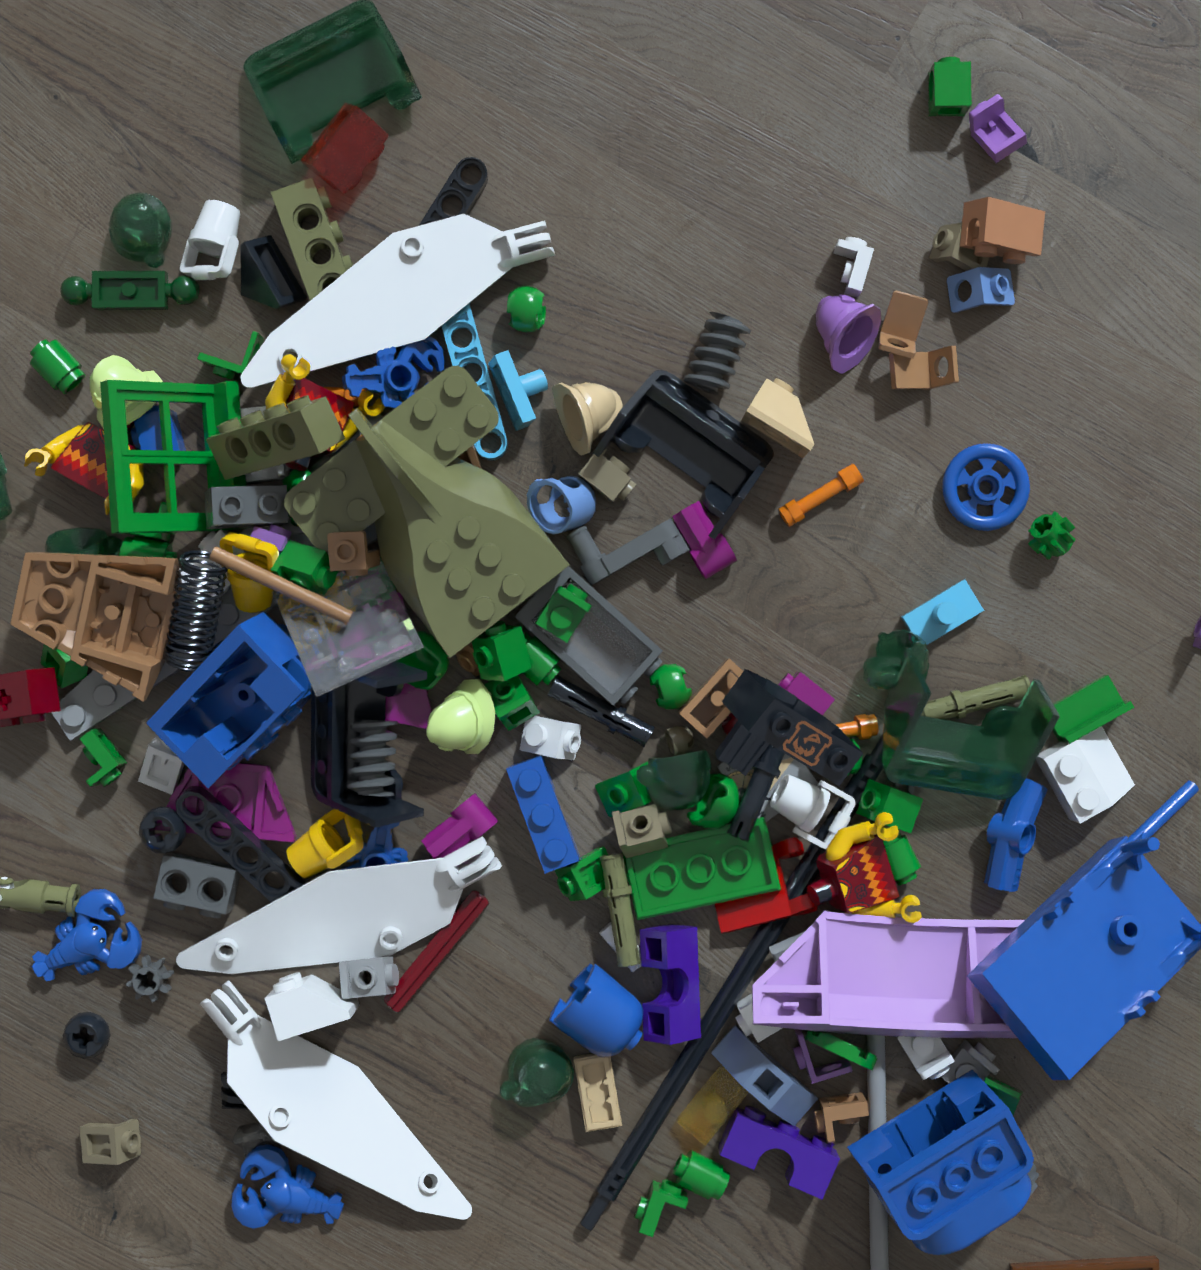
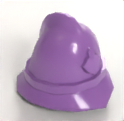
(847, 329)

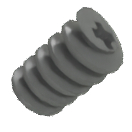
(716, 353)
(372, 757)

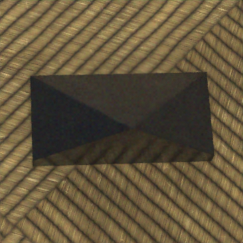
(267, 275)

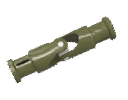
(38, 896)

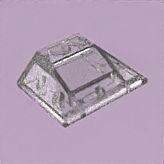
(343, 652)

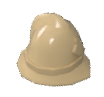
(585, 412)

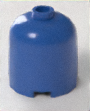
(599, 1013)

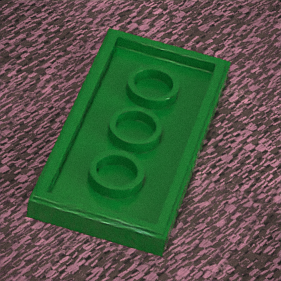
(702, 871)

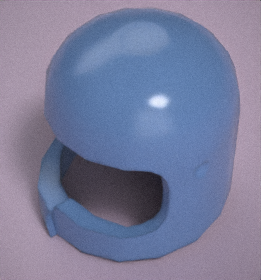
(576, 493)

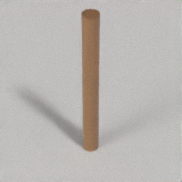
(281, 585)

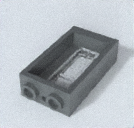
(605, 645)

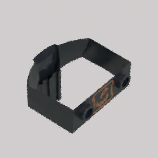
(781, 719)

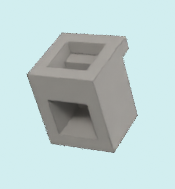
(354, 979)

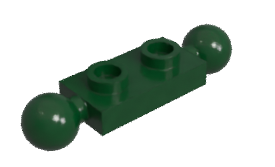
(129, 290)

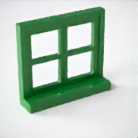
(219, 404)

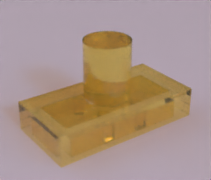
(712, 1105)

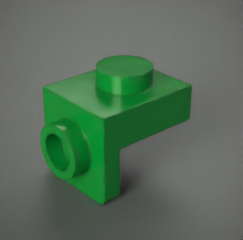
(650, 1208)

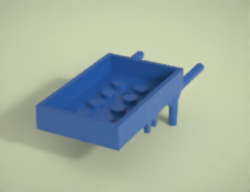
(1069, 968)

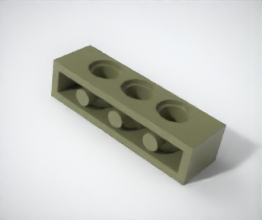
(295, 204)
(275, 437)

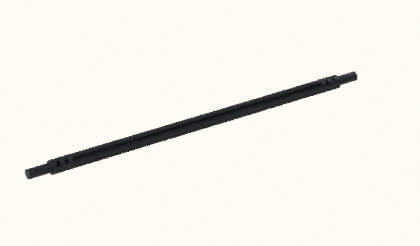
(721, 1007)

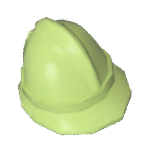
(120, 369)
(463, 719)

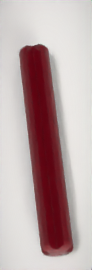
(437, 950)

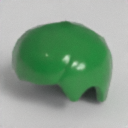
(429, 659)
(718, 803)

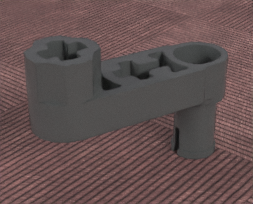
(663, 540)

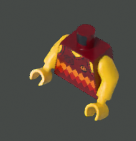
(294, 385)
(82, 458)
(858, 873)

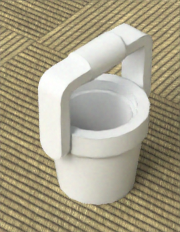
(214, 236)
(806, 804)

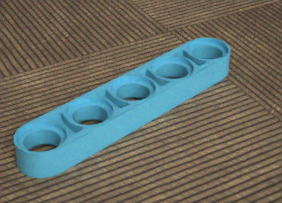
(474, 354)

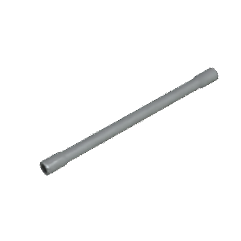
(877, 1117)

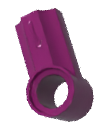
(708, 554)
(465, 824)

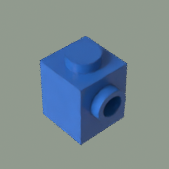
(147, 431)

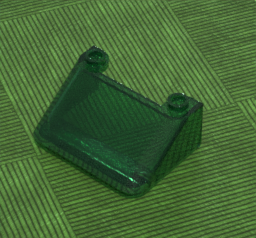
(323, 66)

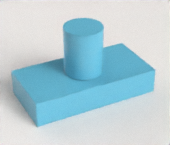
(516, 388)
(943, 612)

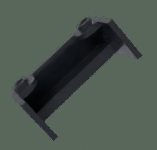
(694, 438)
(330, 744)

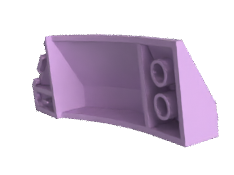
(883, 978)

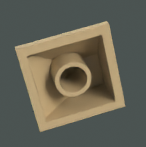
(780, 417)

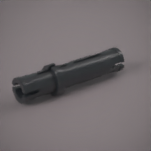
(599, 710)
(756, 792)

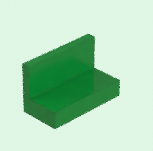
(1088, 709)

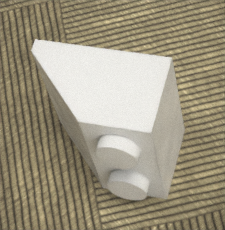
(1085, 775)
(306, 1005)

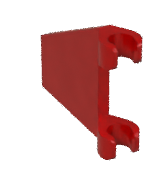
(768, 906)

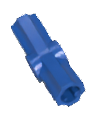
(1013, 836)

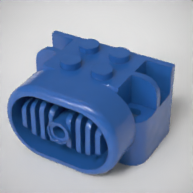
(235, 700)
(949, 1166)

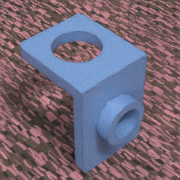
(988, 287)

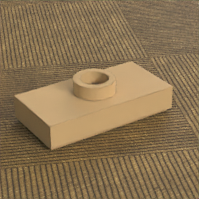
(597, 1092)

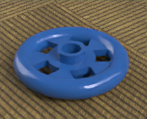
(1015, 479)

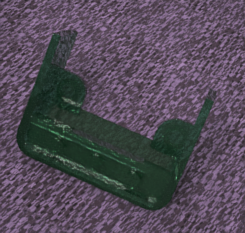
(962, 756)

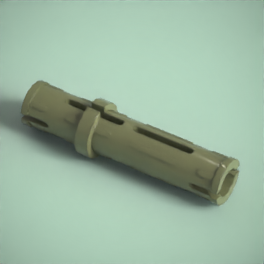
(962, 703)
(621, 915)

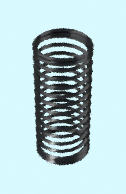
(197, 573)

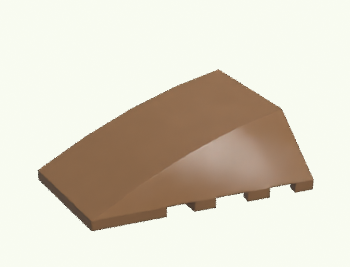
(101, 612)

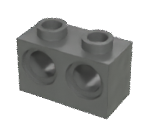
(245, 506)
(198, 875)

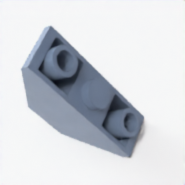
(763, 1076)

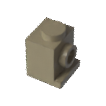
(608, 477)
(641, 841)

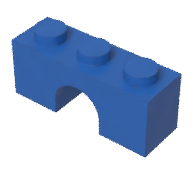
(543, 813)

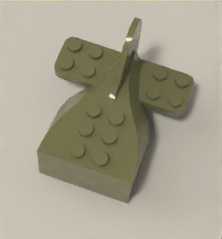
(443, 526)

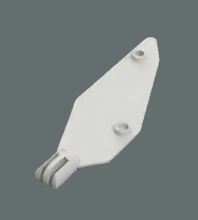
(398, 293)
(346, 915)
(327, 1110)

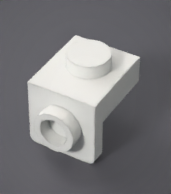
(551, 738)

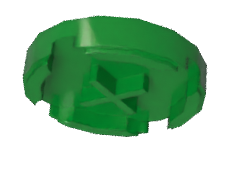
(842, 1048)

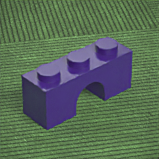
(676, 1010)
(751, 1135)

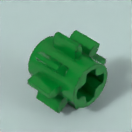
(1051, 535)

